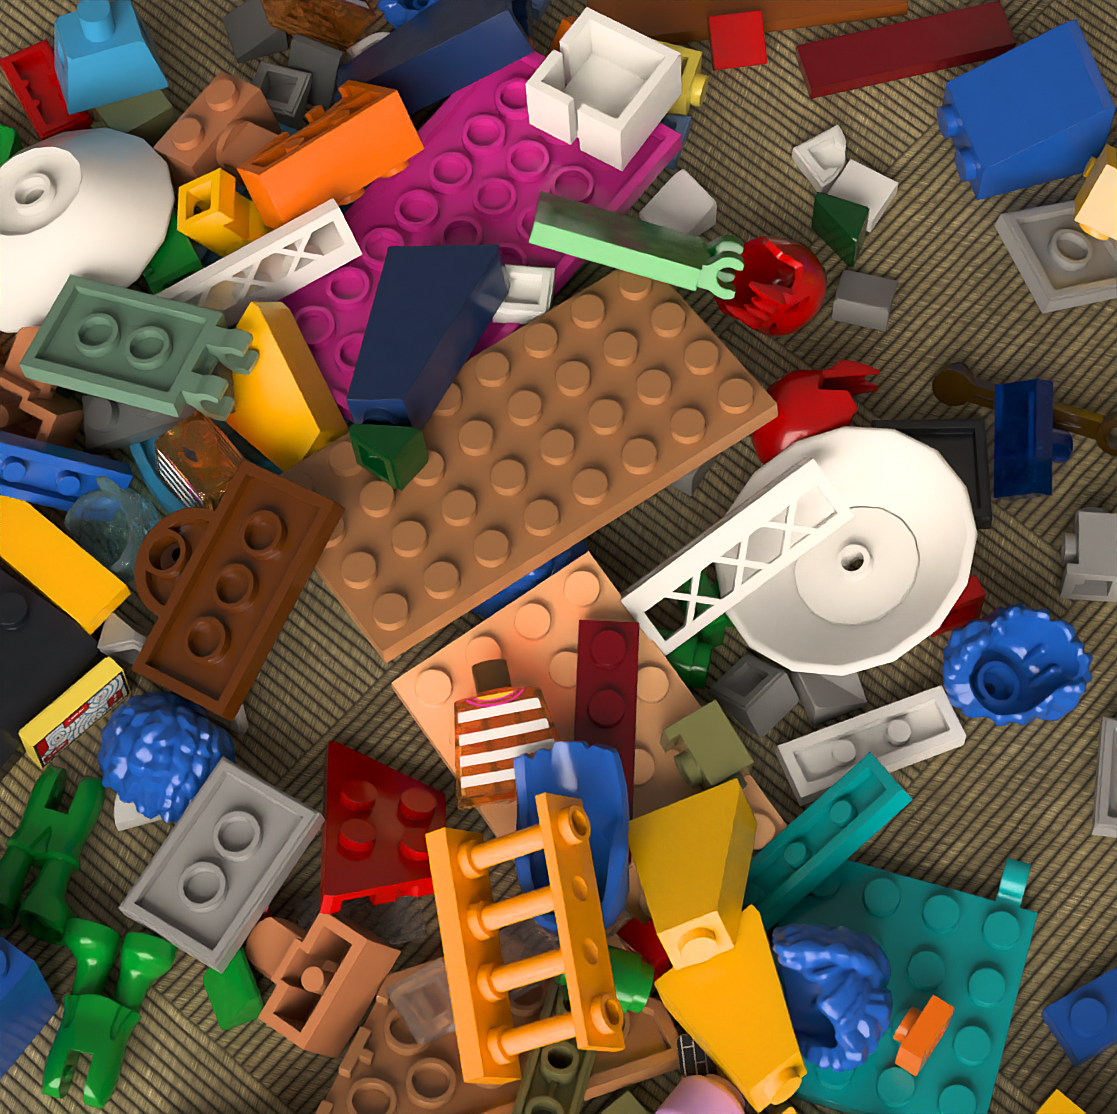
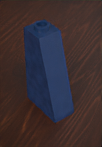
(445, 49)
(423, 328)

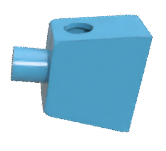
(104, 55)

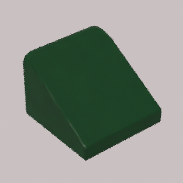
(840, 225)
(389, 452)

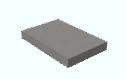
(222, 864)

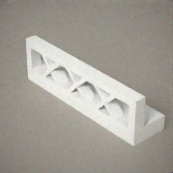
(272, 264)
(724, 535)

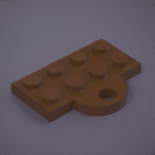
(229, 586)

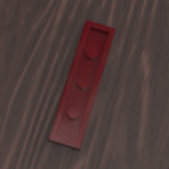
(904, 49)

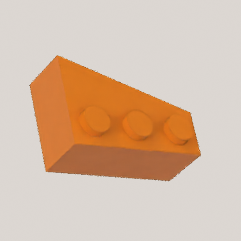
(333, 156)

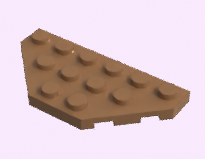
(395, 1075)

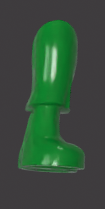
(52, 845)
(95, 1022)

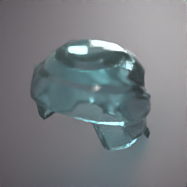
(112, 525)

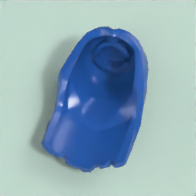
(597, 779)

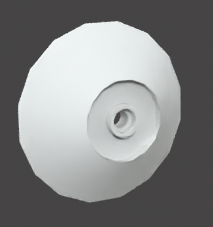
(79, 208)
(908, 528)

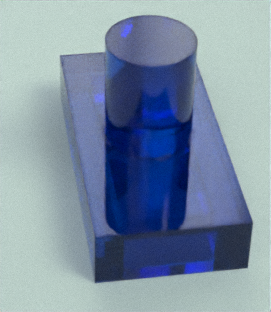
(1026, 440)

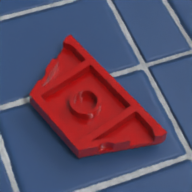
(374, 830)

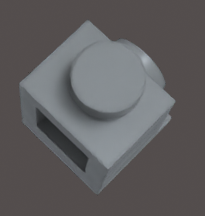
(1090, 557)

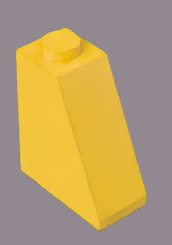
(284, 400)
(695, 870)
(740, 1015)

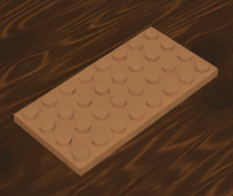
(532, 456)

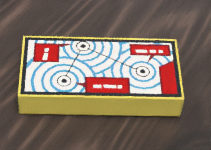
(74, 712)

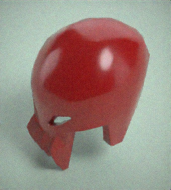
(778, 286)
(812, 404)

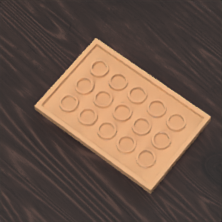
(540, 647)

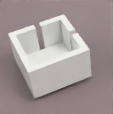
(614, 89)

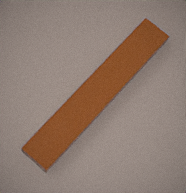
(687, 19)

